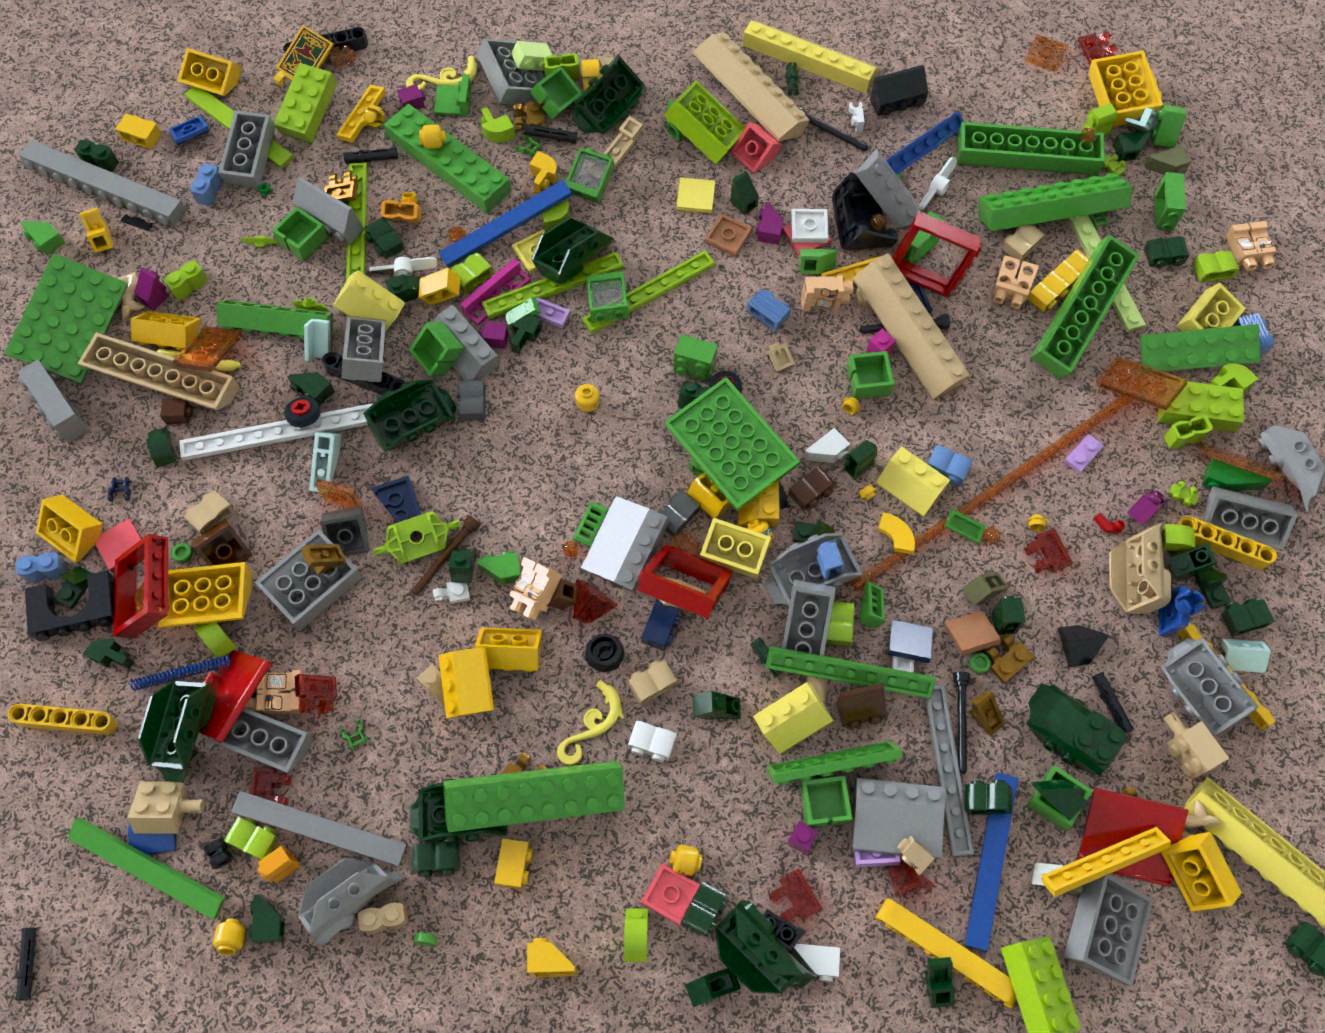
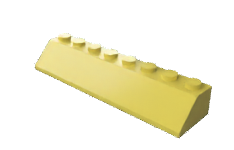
(810, 56)
(1263, 848)

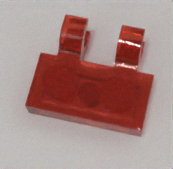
(1092, 47)
(1052, 548)
(313, 687)
(263, 784)
(800, 895)

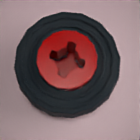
(302, 412)

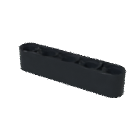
(352, 37)
(391, 382)

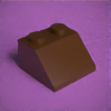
(221, 545)
(862, 706)

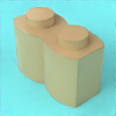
(1023, 241)
(209, 512)
(652, 682)
(389, 916)

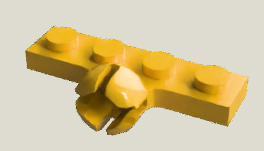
(363, 114)

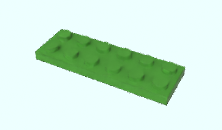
(1201, 348)
(835, 761)

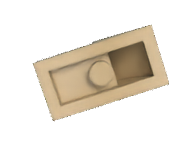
(432, 682)

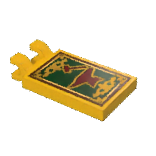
(307, 49)

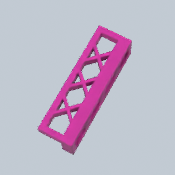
(492, 286)

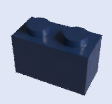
(660, 626)

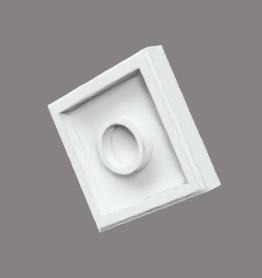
(809, 225)

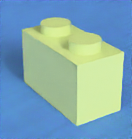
(530, 55)

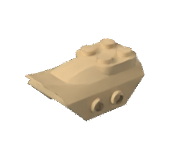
(1139, 573)

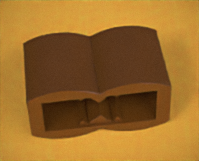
(812, 488)

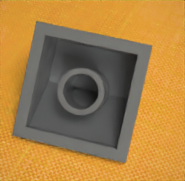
(347, 529)

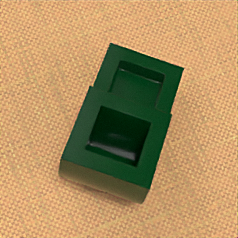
(525, 329)
(160, 447)
(106, 651)
(939, 982)

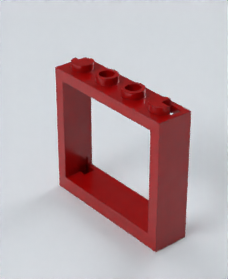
(945, 232)
(679, 594)
(126, 621)

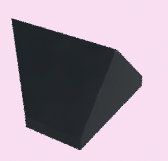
(1081, 644)

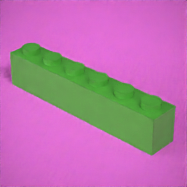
(267, 318)

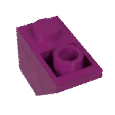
(771, 225)
(150, 289)
(1147, 506)

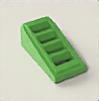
(593, 507)
(867, 615)

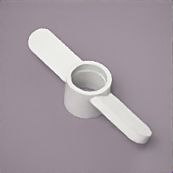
(940, 182)
(406, 266)

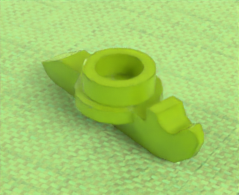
(259, 241)
(309, 304)

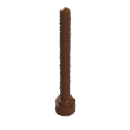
(470, 525)

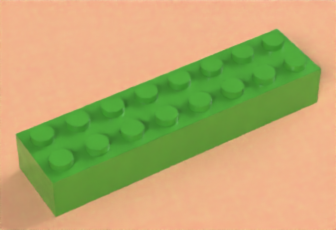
(1029, 148)
(451, 162)
(1054, 202)
(1085, 307)
(533, 796)

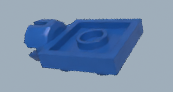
(1178, 611)

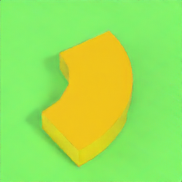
(898, 532)

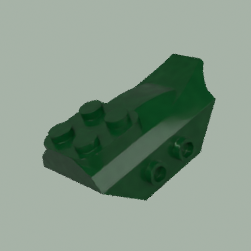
(608, 97)
(566, 248)
(408, 413)
(173, 725)
(1073, 730)
(429, 819)
(755, 954)

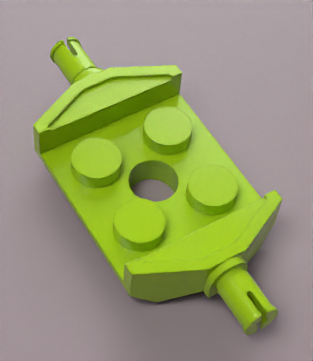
(433, 533)

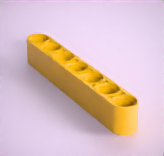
(940, 946)

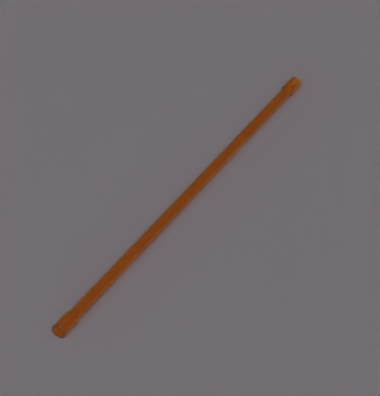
(859, 582)

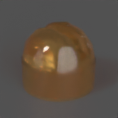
(1088, 135)
(878, 222)
(991, 534)
(571, 549)

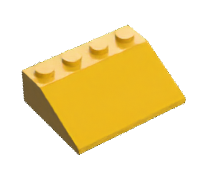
(1126, 84)
(207, 594)

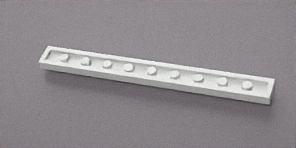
(270, 433)

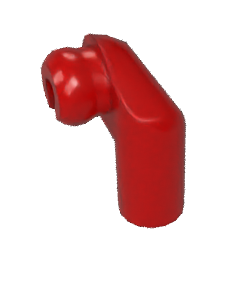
(1109, 527)

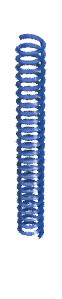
(166, 675)

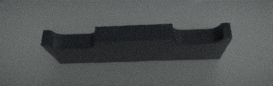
(136, 222)
(782, 497)

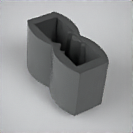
(472, 400)
(680, 512)

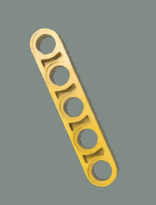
(1233, 541)
(53, 716)

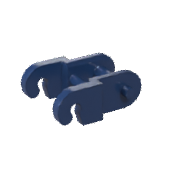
(113, 489)

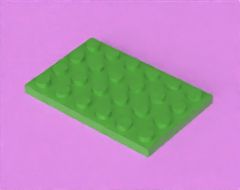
(64, 316)
(732, 443)

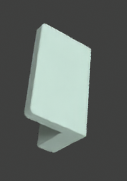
(1146, 122)
(316, 338)
(1246, 655)

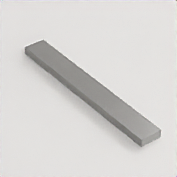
(948, 773)
(319, 828)

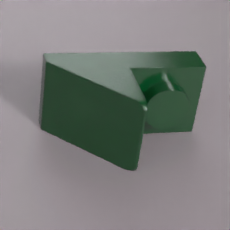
(806, 530)
(73, 588)
(1212, 588)

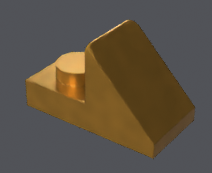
(323, 556)
(987, 712)

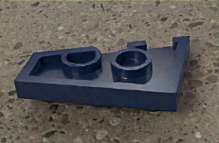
(398, 498)

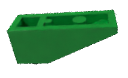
(1232, 477)

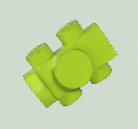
(1114, 166)
(1180, 493)

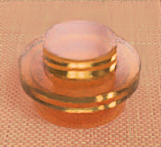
(456, 234)

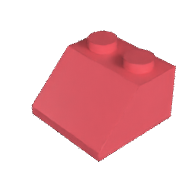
(755, 147)

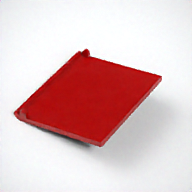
(233, 690)
(1121, 816)

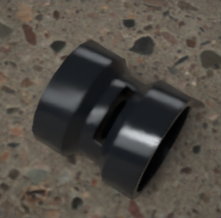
(218, 853)

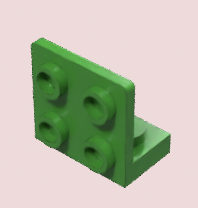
(454, 99)

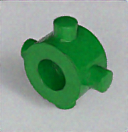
(264, 189)

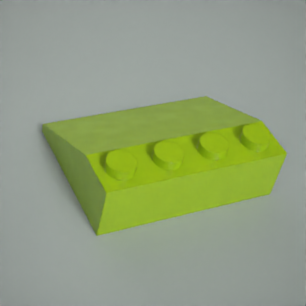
(705, 122)

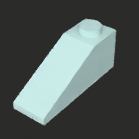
(325, 457)

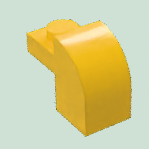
(590, 69)
(545, 169)
(97, 230)

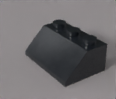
(899, 90)

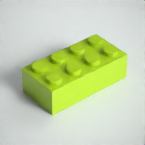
(305, 103)
(1219, 403)
(1040, 987)

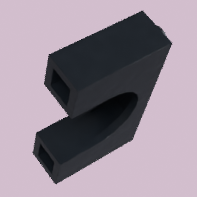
(98, 611)

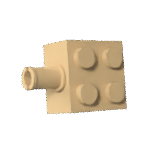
(1194, 747)
(161, 807)

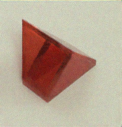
(591, 603)
(907, 880)

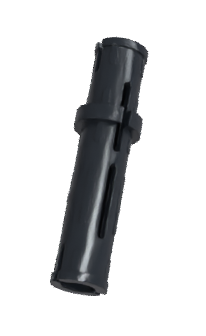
(550, 133)
(370, 155)
(1100, 680)
(26, 964)

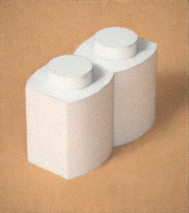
(652, 741)

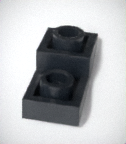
(784, 930)

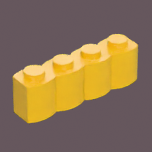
(1058, 282)

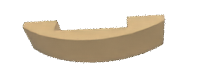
(625, 140)

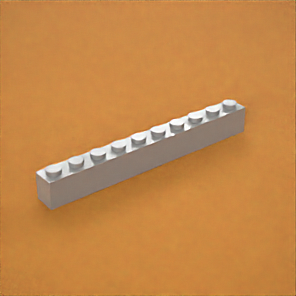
(102, 183)

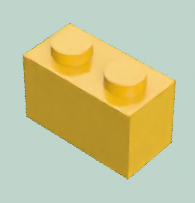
(138, 131)
(439, 286)
(708, 496)
(512, 864)

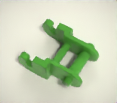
(523, 150)
(1103, 220)
(360, 730)

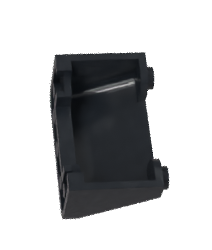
(853, 215)

